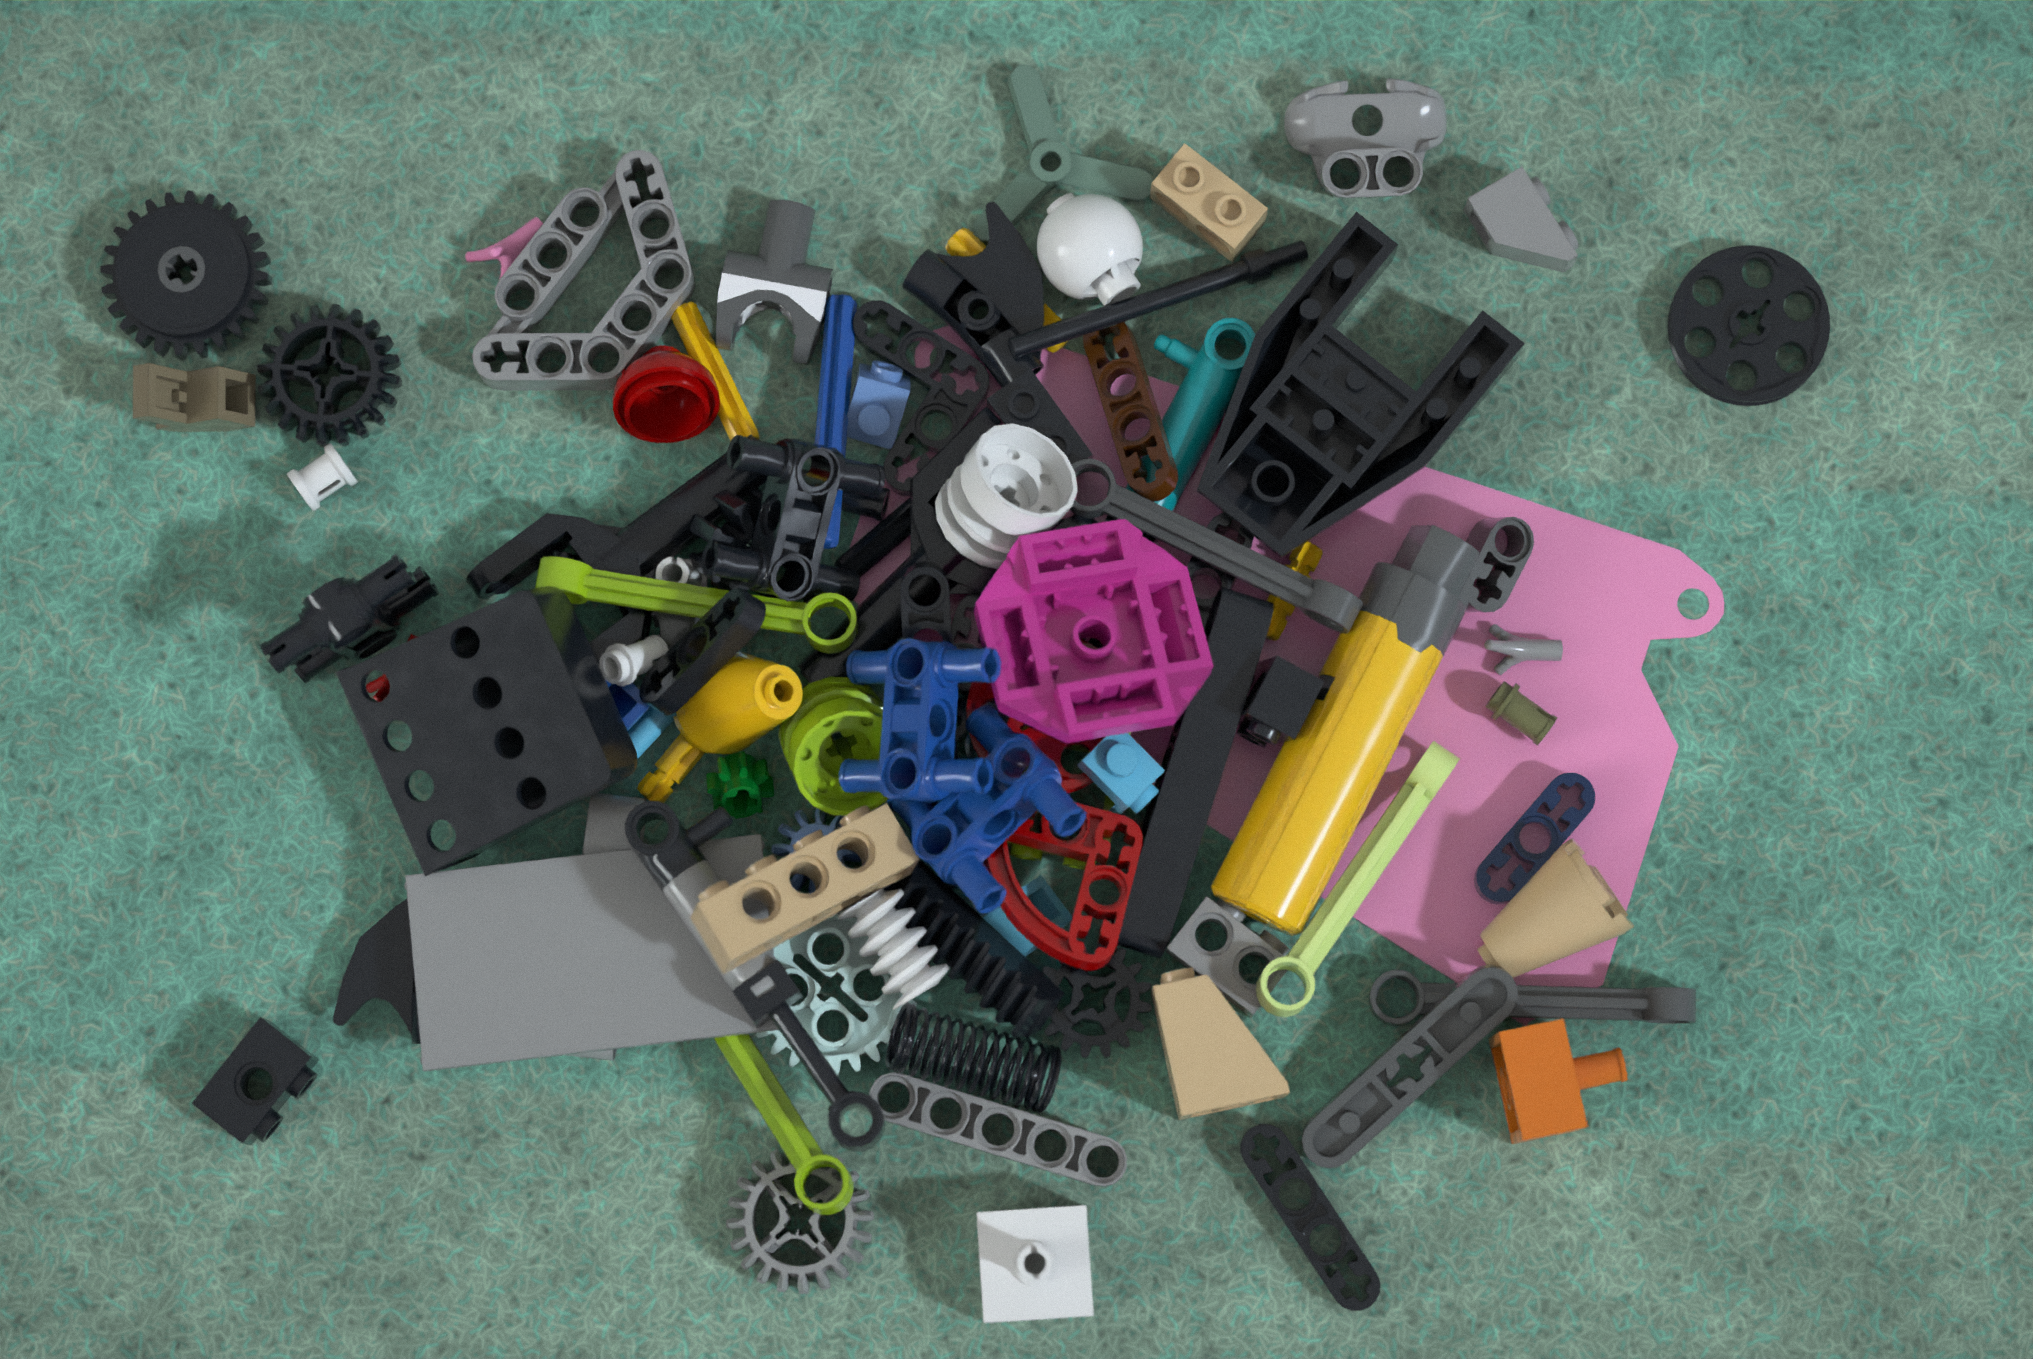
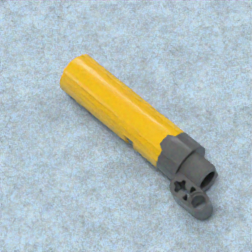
(1360, 714)

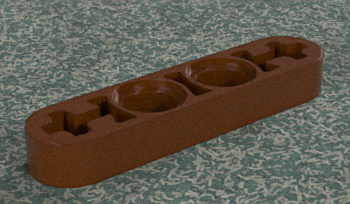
(1134, 405)

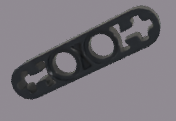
(1315, 1213)

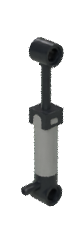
(758, 984)

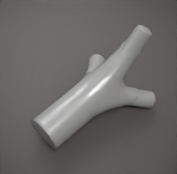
(1521, 649)

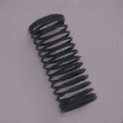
(899, 1055)

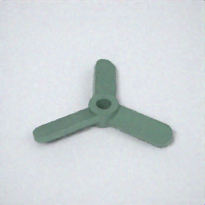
(1044, 142)

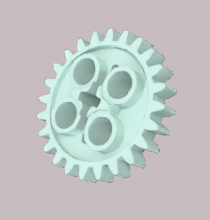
(861, 1036)

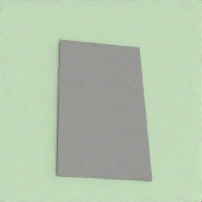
(565, 959)

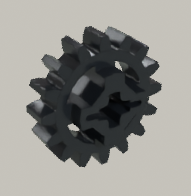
(1108, 1019)

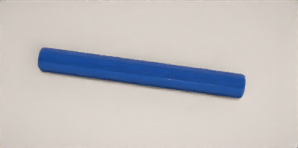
(835, 389)

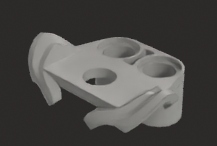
(1322, 127)

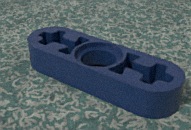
(1571, 817)

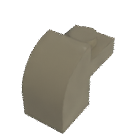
(194, 400)

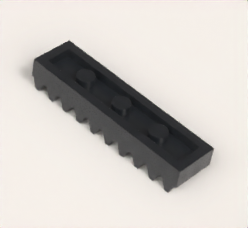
(977, 953)

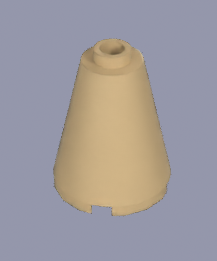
(1554, 915)

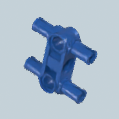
(919, 721)
(983, 821)

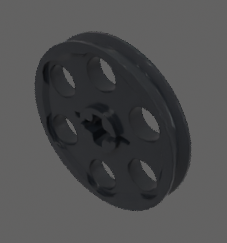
(1756, 351)

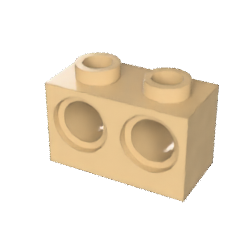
(1208, 202)

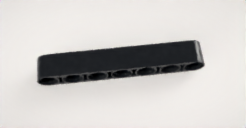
(1193, 771)

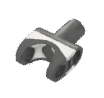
(776, 281)

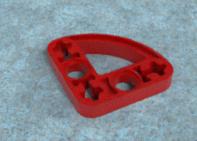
(1086, 847)

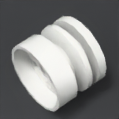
(1005, 489)

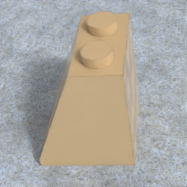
(1209, 1050)

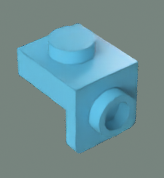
(1123, 772)

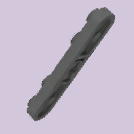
(1370, 1104)

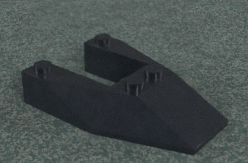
(1322, 420)

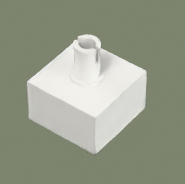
(1035, 1264)

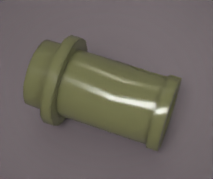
(1520, 712)

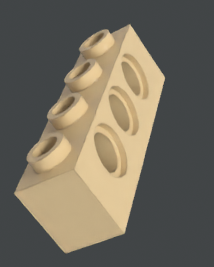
(738, 938)

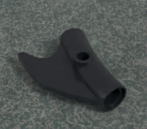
(999, 278)
(382, 970)

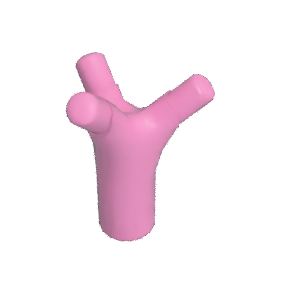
(509, 248)

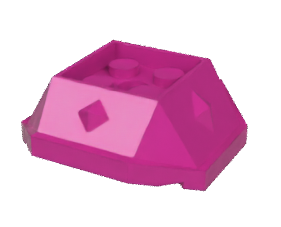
(1100, 586)

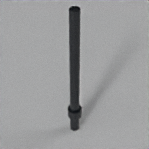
(1252, 267)

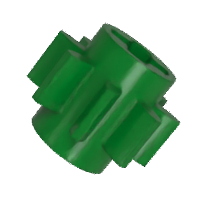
(740, 784)

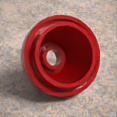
(665, 396)

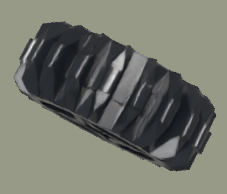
(332, 329)

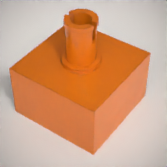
(1544, 1081)

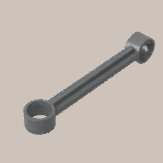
(1315, 598)
(1558, 1002)

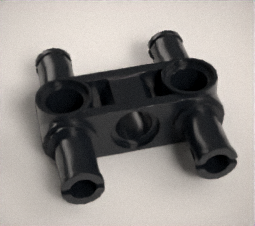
(793, 518)
(349, 618)

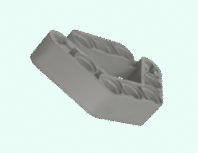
(513, 329)

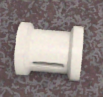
(322, 477)

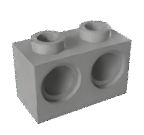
(1224, 963)

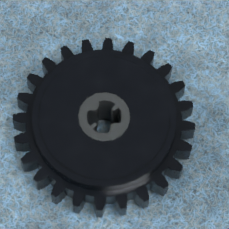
(150, 283)

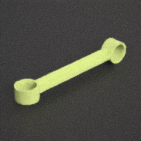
(1359, 878)

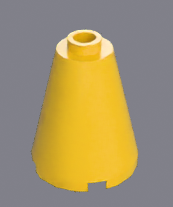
(739, 705)

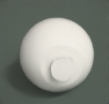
(1090, 248)

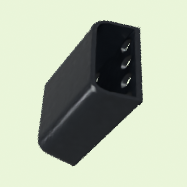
(499, 717)

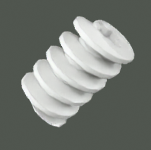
(894, 945)

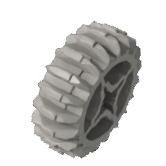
(763, 1249)

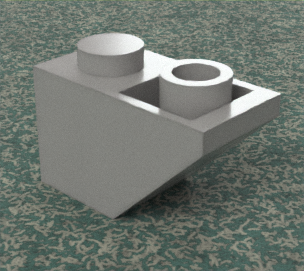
(1518, 224)

